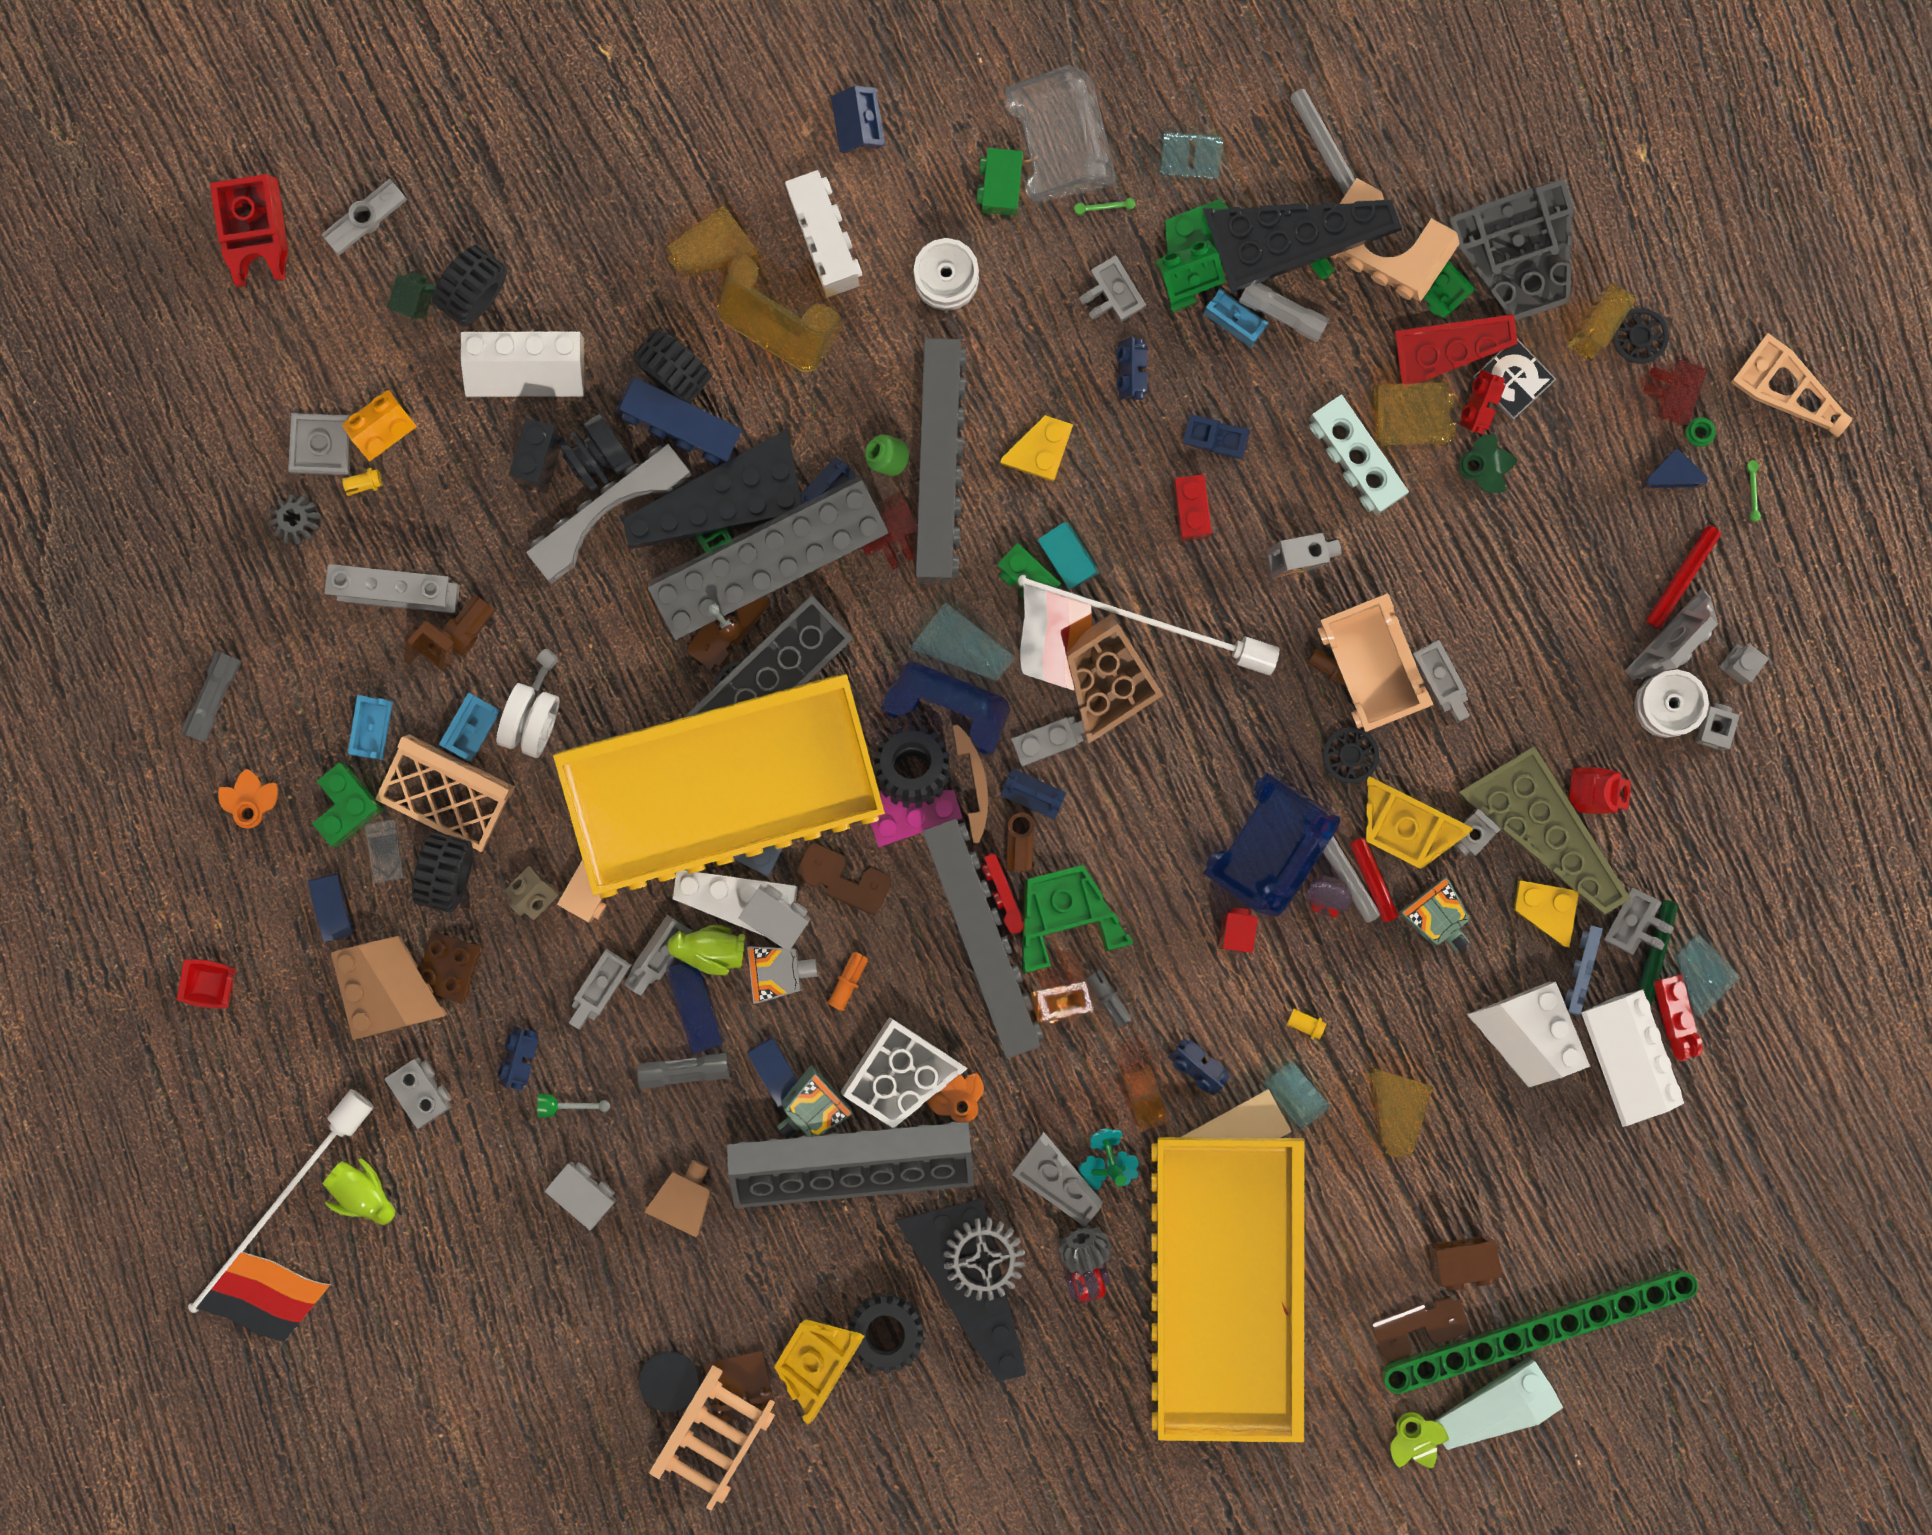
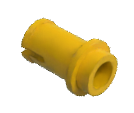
(362, 482)
(1306, 1024)

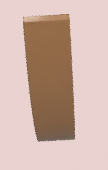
(965, 747)

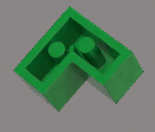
(352, 806)

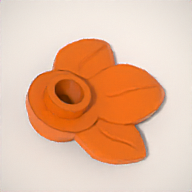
(248, 794)
(957, 1092)

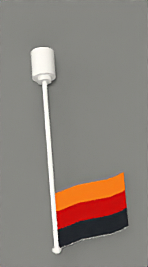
(1059, 618)
(260, 1291)

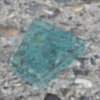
(1704, 974)

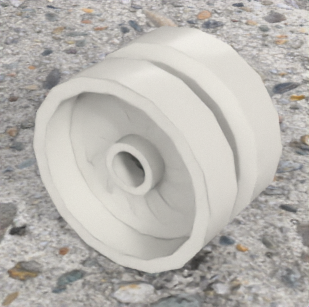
(946, 292)
(1653, 703)
(527, 720)

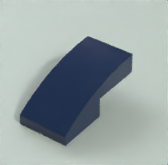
(1216, 437)
(330, 907)
(773, 1069)

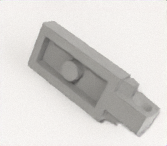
(1442, 679)
(1048, 740)
(654, 957)
(599, 988)

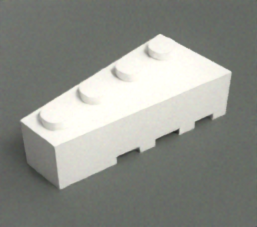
(823, 234)
(723, 895)

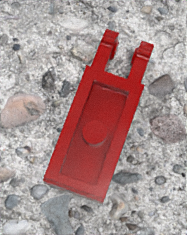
(1003, 894)
(1678, 1017)

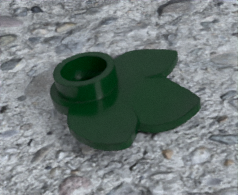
(1491, 464)

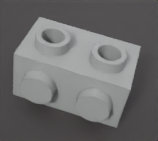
(775, 917)
(419, 1092)
(581, 1194)

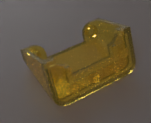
(793, 339)

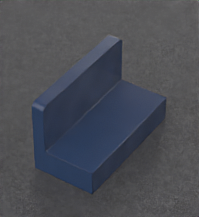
(857, 119)

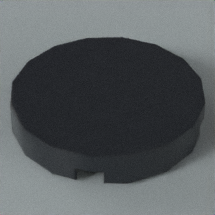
(669, 1381)

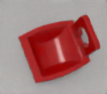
(1598, 790)
(206, 983)

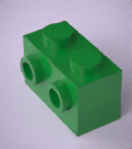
(1020, 562)

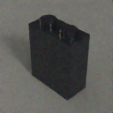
(536, 456)

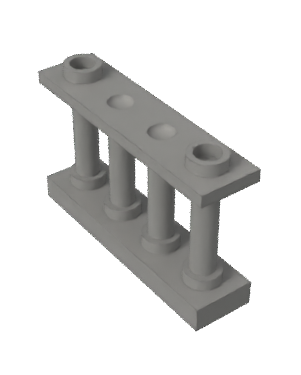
(392, 589)

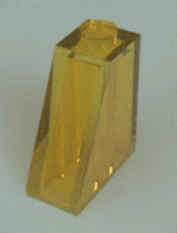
(710, 245)
(1398, 1111)

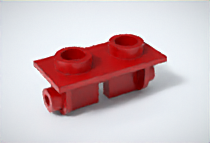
(1485, 389)

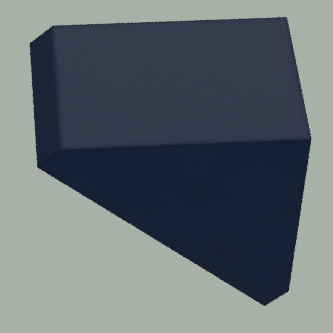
(1675, 472)

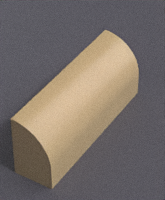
(1252, 1119)

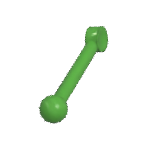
(1080, 208)
(1752, 467)

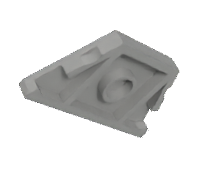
(1678, 639)

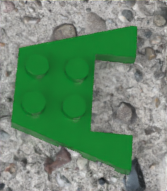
(1184, 231)
(1062, 903)

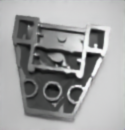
(1521, 247)

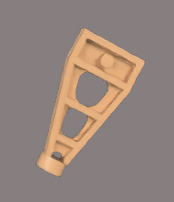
(1761, 367)

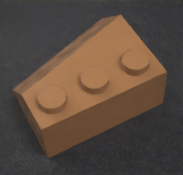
(1108, 678)
(383, 988)

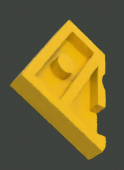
(1040, 449)
(1548, 908)

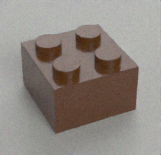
(1464, 1262)

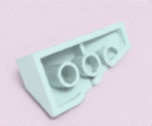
(1505, 1405)

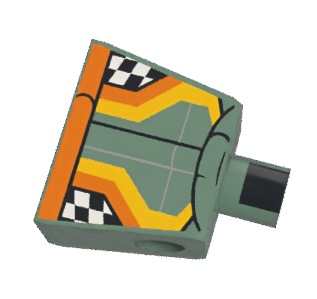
(1438, 915)
(812, 1106)

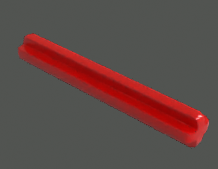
(1683, 577)

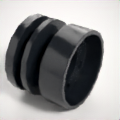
(595, 452)

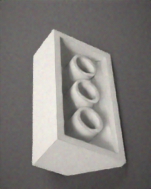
(522, 364)
(1632, 1057)

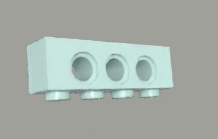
(1341, 414)

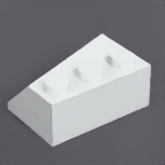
(1534, 1034)
(899, 1074)

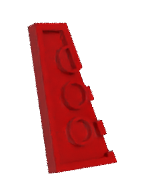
(1444, 347)

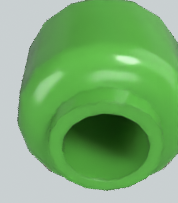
(887, 455)

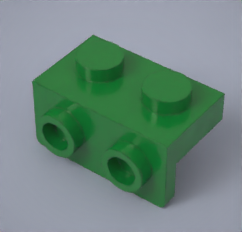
(1448, 291)

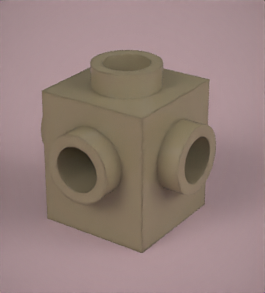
(530, 893)

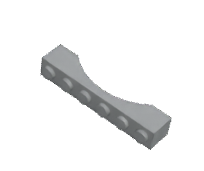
(560, 549)

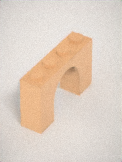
(1411, 271)

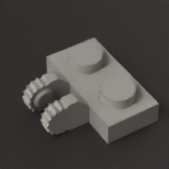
(1117, 289)
(1634, 921)

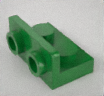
(1190, 270)

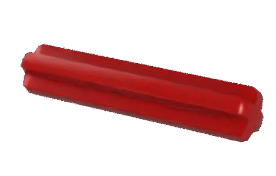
(1374, 879)

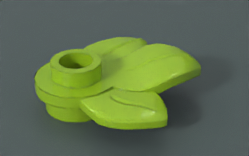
(1419, 1443)

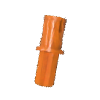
(848, 981)

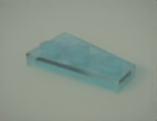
(963, 644)

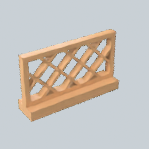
(449, 767)

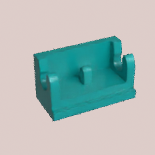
(1068, 555)

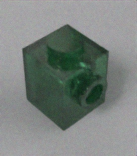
(411, 295)

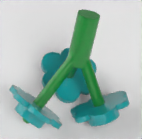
(1120, 1167)

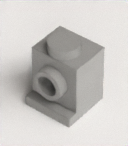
(1743, 663)
(1723, 738)
(1486, 828)

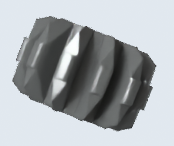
(298, 507)
(1085, 1250)

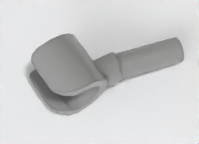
(548, 660)

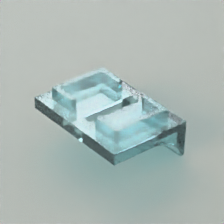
(1206, 158)

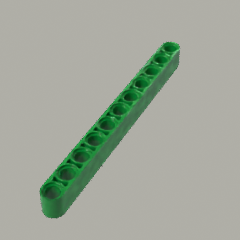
(1553, 1331)

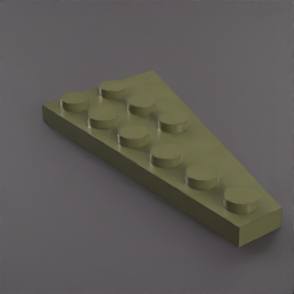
(1539, 817)

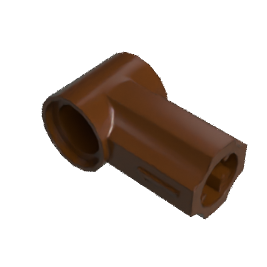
(468, 624)
(1020, 845)

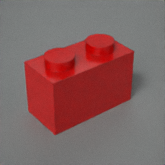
(1192, 507)
(1238, 931)

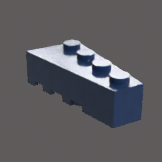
(677, 420)

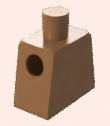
(683, 1199)

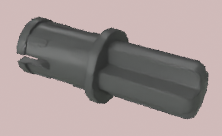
(1108, 998)

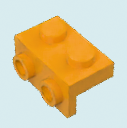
(378, 425)

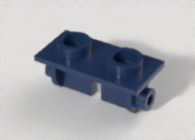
(1130, 355)
(833, 475)
(1033, 794)
(517, 1047)
(1188, 1059)

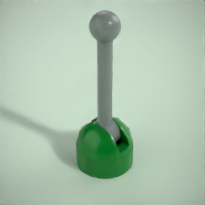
(549, 1105)

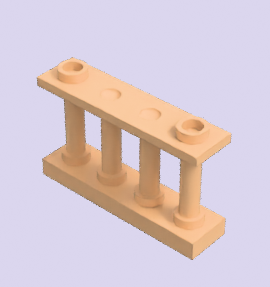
(684, 1437)

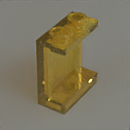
(1601, 321)
(1413, 414)

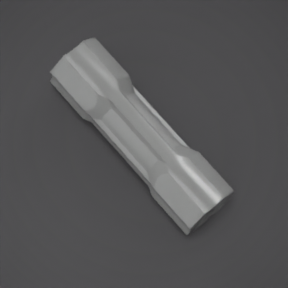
(1303, 320)

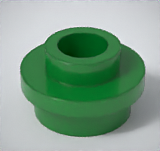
(1708, 428)

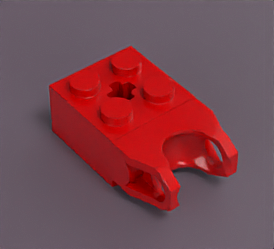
(253, 235)

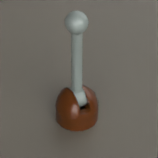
(724, 627)

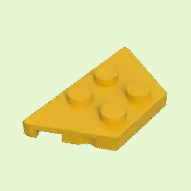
(1409, 826)
(815, 1363)

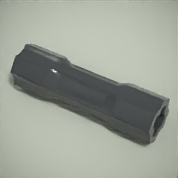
(219, 677)
(684, 1070)

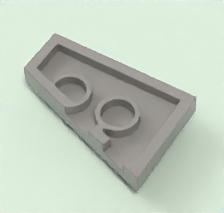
(1057, 1181)

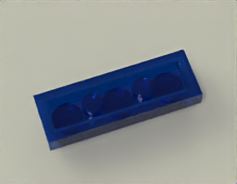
(694, 1007)

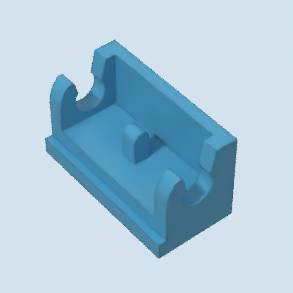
(1235, 318)
(370, 727)
(470, 727)

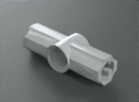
(349, 230)

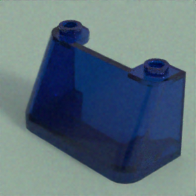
(919, 681)
(1274, 847)

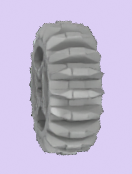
(998, 1256)

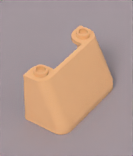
(1375, 663)

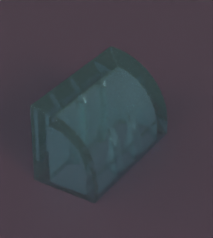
(1296, 1094)

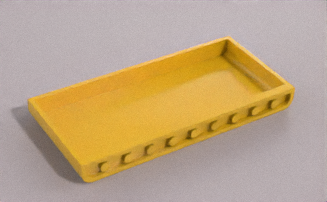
(719, 785)
(1223, 1267)

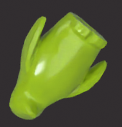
(709, 949)
(358, 1193)

